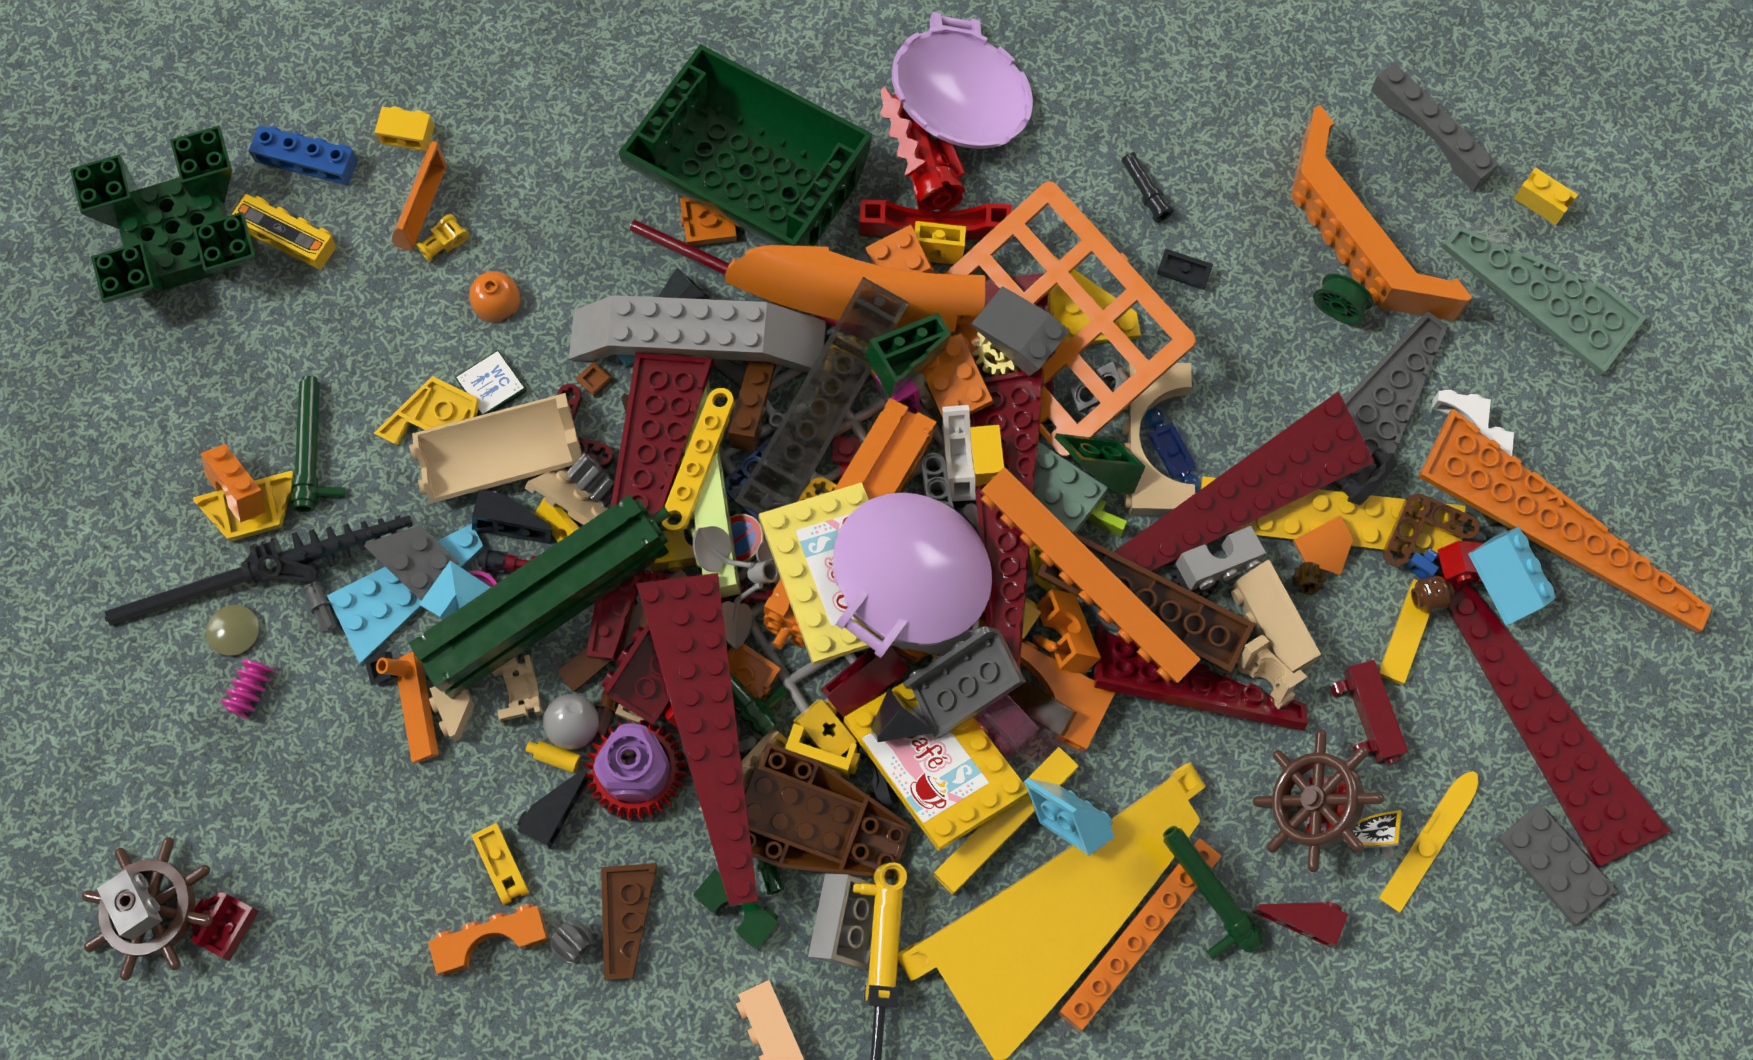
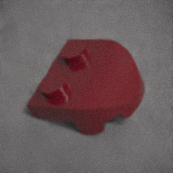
(229, 924)

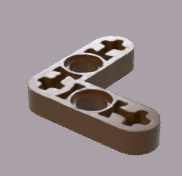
(1426, 516)

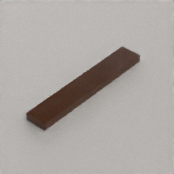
(582, 669)

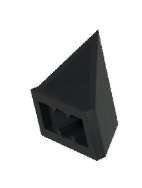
(897, 720)

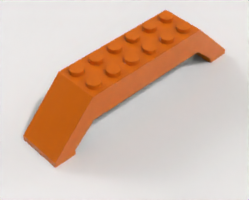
(1360, 239)

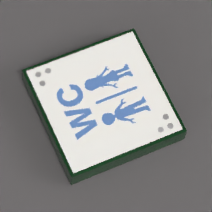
(491, 383)

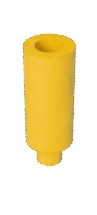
(554, 756)

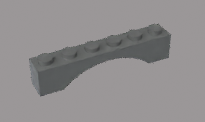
(1464, 154)

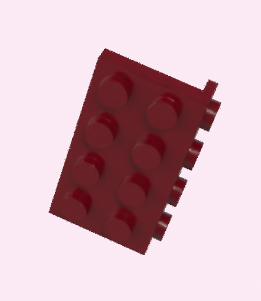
(639, 679)

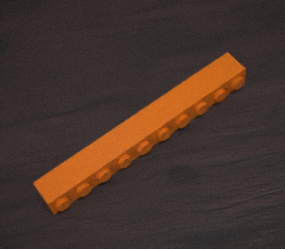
(1090, 576)

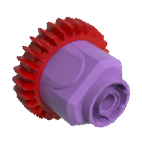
(635, 770)

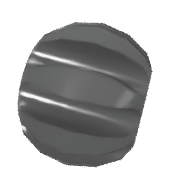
(571, 941)

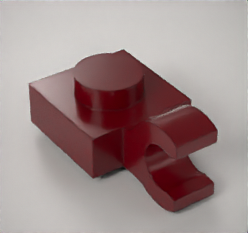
(844, 451)

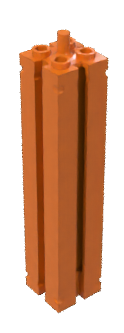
(884, 467)

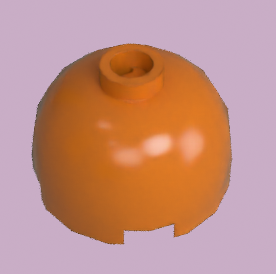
(494, 296)

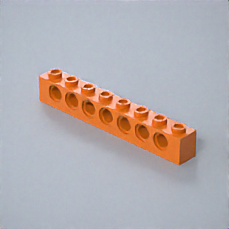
(1132, 943)

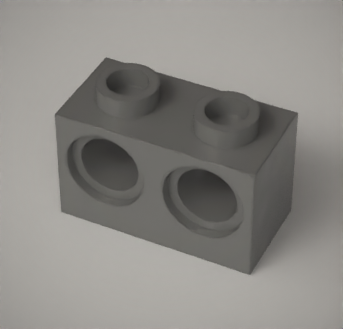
(1107, 373)

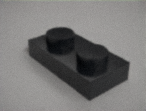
(1184, 269)

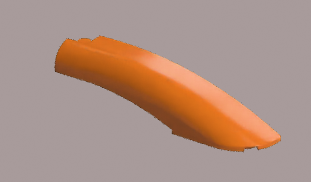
(825, 281)

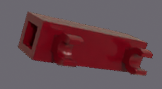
(1374, 712)

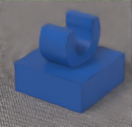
(1422, 565)

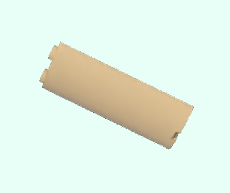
(496, 448)

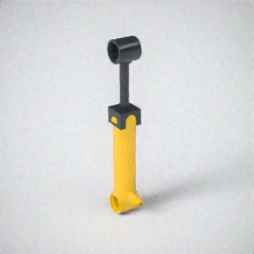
(881, 986)

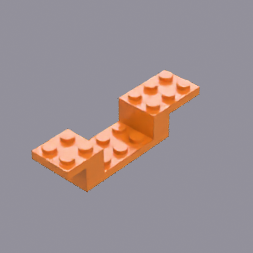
(954, 373)

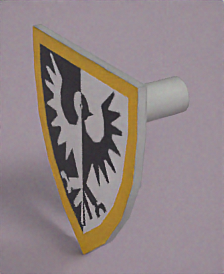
(1380, 831)

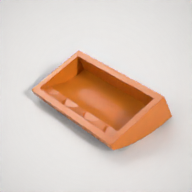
(420, 198)

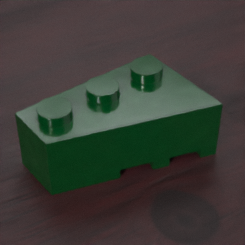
(907, 351)

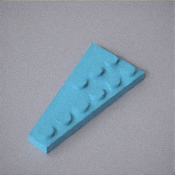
(381, 604)

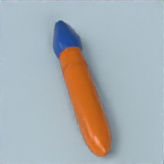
(1042, 642)

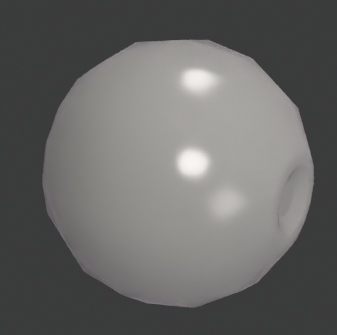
(571, 721)

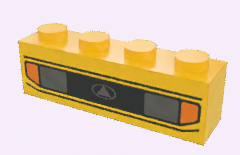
(286, 232)

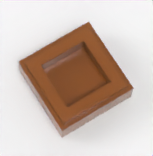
(593, 379)

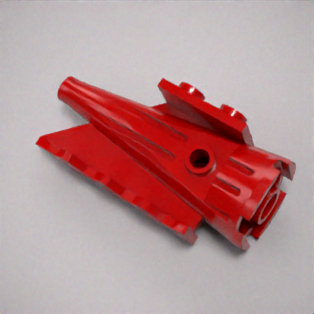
(931, 162)

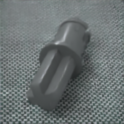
(320, 607)

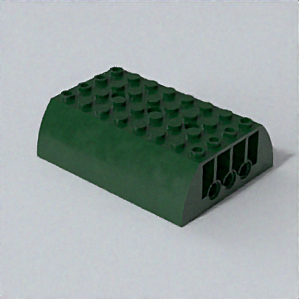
(752, 128)

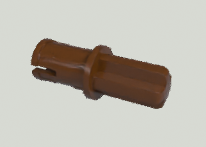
(605, 709)

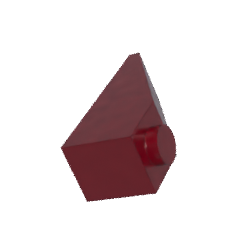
(1313, 920)

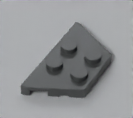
(412, 558)

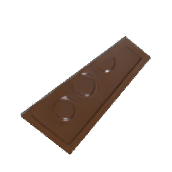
(624, 915)

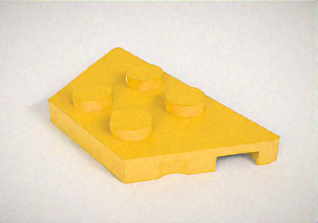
(276, 496)

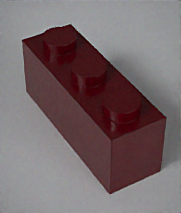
(864, 680)

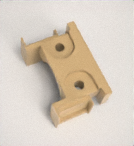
(1260, 662)
(520, 689)

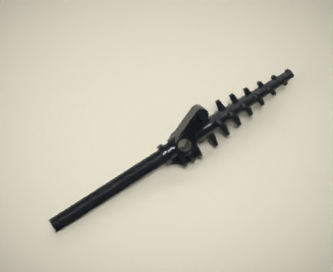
(291, 565)

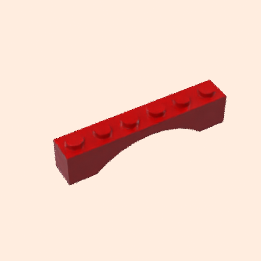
(886, 218)

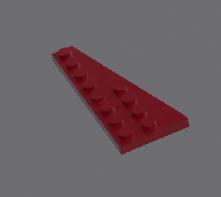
(1127, 673)

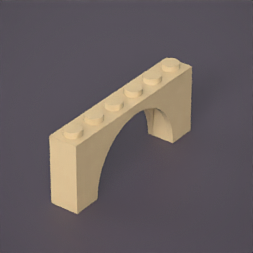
(1155, 492)

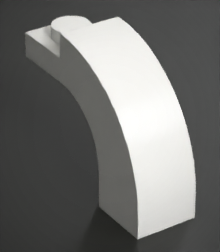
(958, 452)

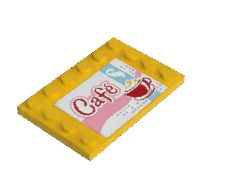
(942, 781)

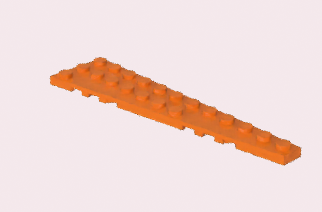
(1502, 488)

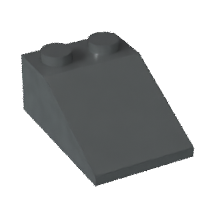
(1020, 330)

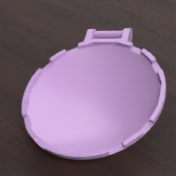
(961, 85)
(910, 571)

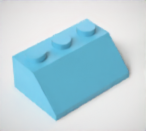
(1512, 575)
(1070, 816)

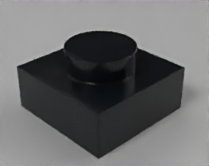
(375, 677)

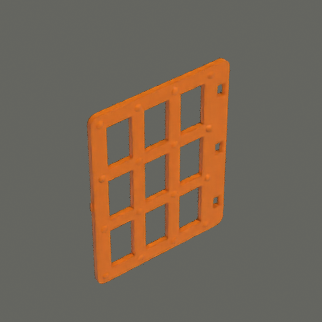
(1101, 320)

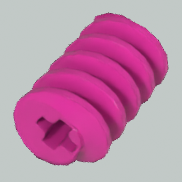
(246, 688)

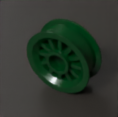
(1343, 299)

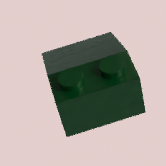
(1106, 461)

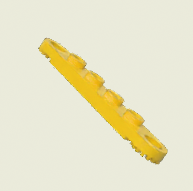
(698, 459)

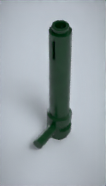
(305, 480)
(753, 709)
(1236, 921)

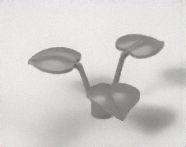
(710, 549)

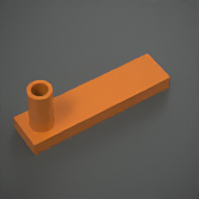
(414, 704)

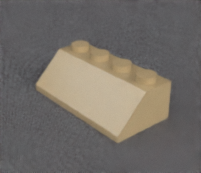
(1275, 617)

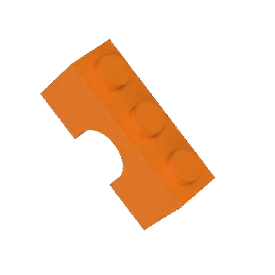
(227, 473)
(1076, 648)

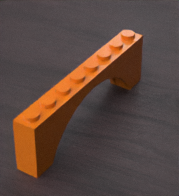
(1066, 686)

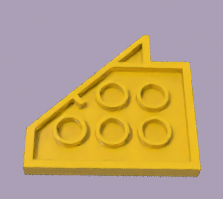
(1074, 319)

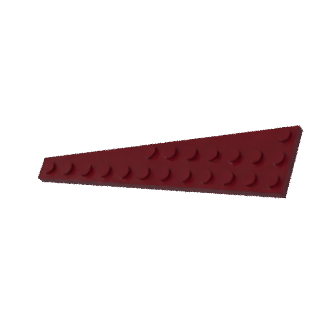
(1018, 414)
(654, 437)
(1287, 467)
(694, 662)
(1583, 777)

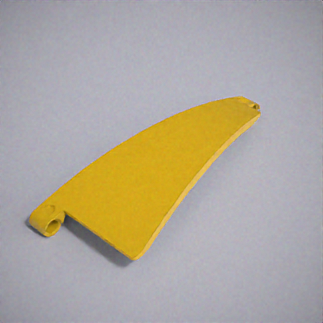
(1041, 933)

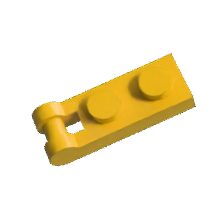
(499, 862)

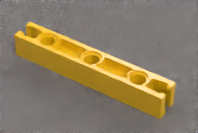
(1000, 828)

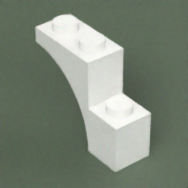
(1477, 411)

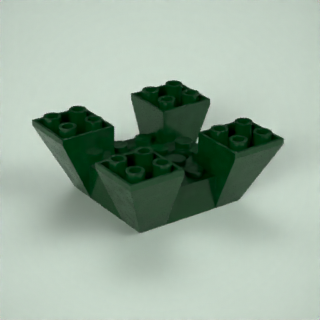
(167, 229)

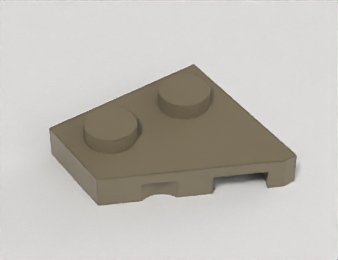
(921, 383)

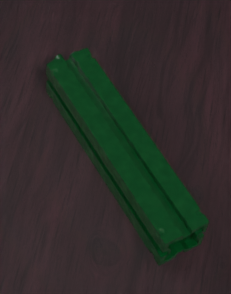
(541, 596)

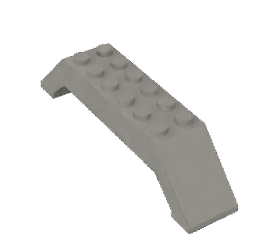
(697, 330)

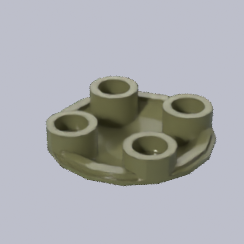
(232, 630)

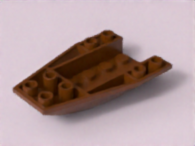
(818, 820)

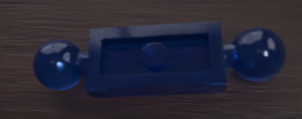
(1171, 448)

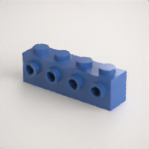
(303, 155)

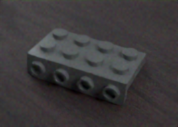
(965, 680)

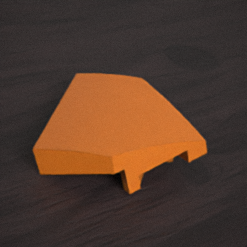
(1326, 545)

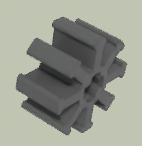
(593, 479)

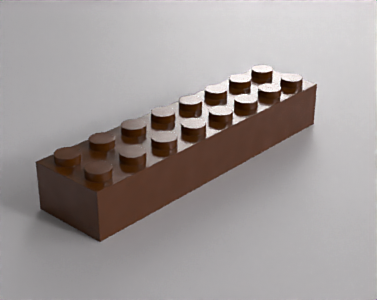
(1202, 625)

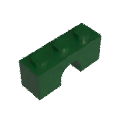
(757, 923)

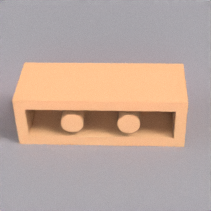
(768, 1023)

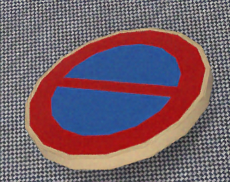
(746, 536)

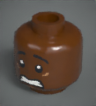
(1432, 594)

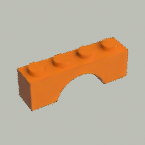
(453, 951)

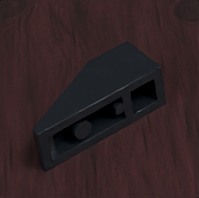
(504, 516)
(550, 813)

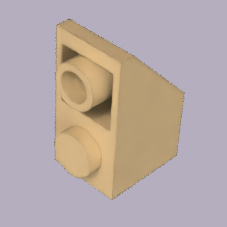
(453, 711)

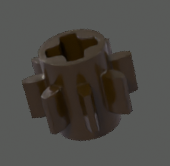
(1309, 578)

